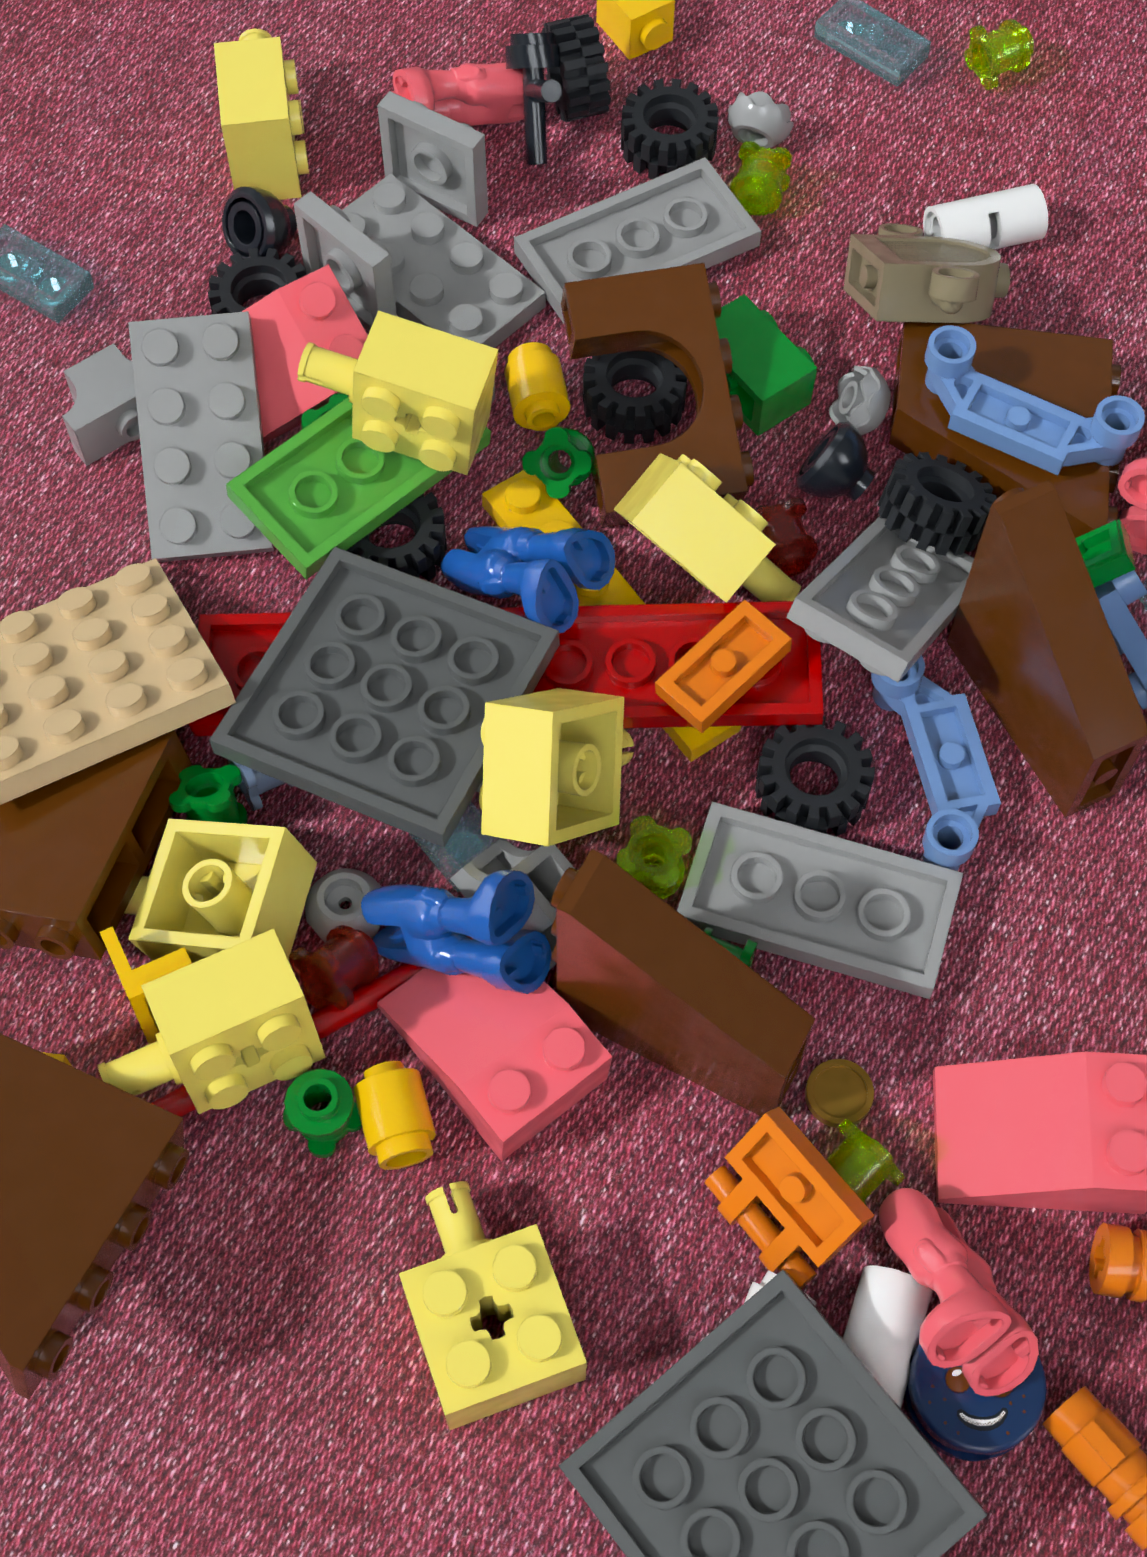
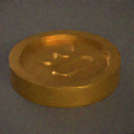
(839, 1092)

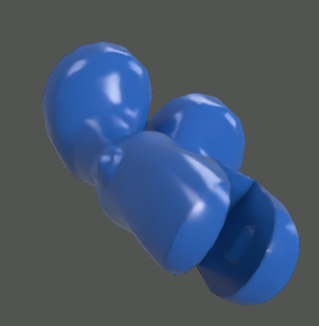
(534, 567)
(431, 927)

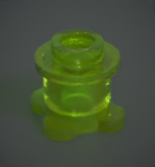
(998, 51)
(761, 178)
(655, 846)
(863, 1161)

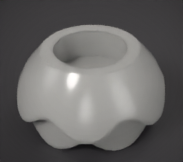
(759, 119)
(861, 399)
(327, 894)

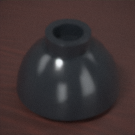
(256, 220)
(837, 465)

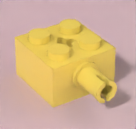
(259, 116)
(412, 390)
(702, 532)
(552, 765)
(220, 888)
(223, 1027)
(483, 1279)

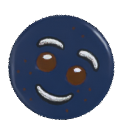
(968, 1423)

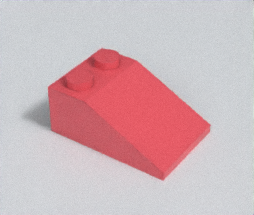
(282, 325)
(498, 1052)
(1043, 1132)

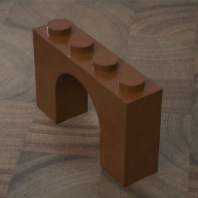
(673, 317)

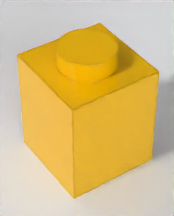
(637, 24)

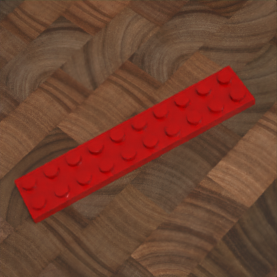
(604, 652)

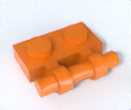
(797, 1188)

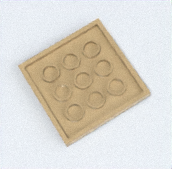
(99, 677)

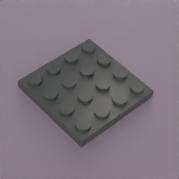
(383, 694)
(770, 1450)

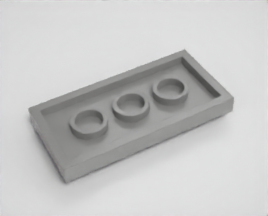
(653, 226)
(442, 270)
(197, 432)
(883, 600)
(821, 899)

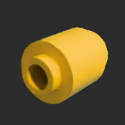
(536, 387)
(395, 1115)

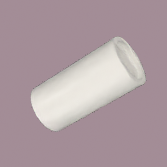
(991, 218)
(887, 1324)

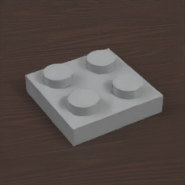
(435, 157)
(357, 261)

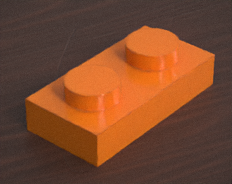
(723, 666)

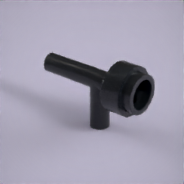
(533, 54)

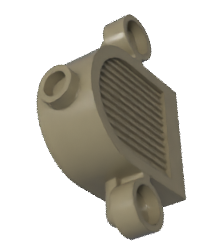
(923, 277)

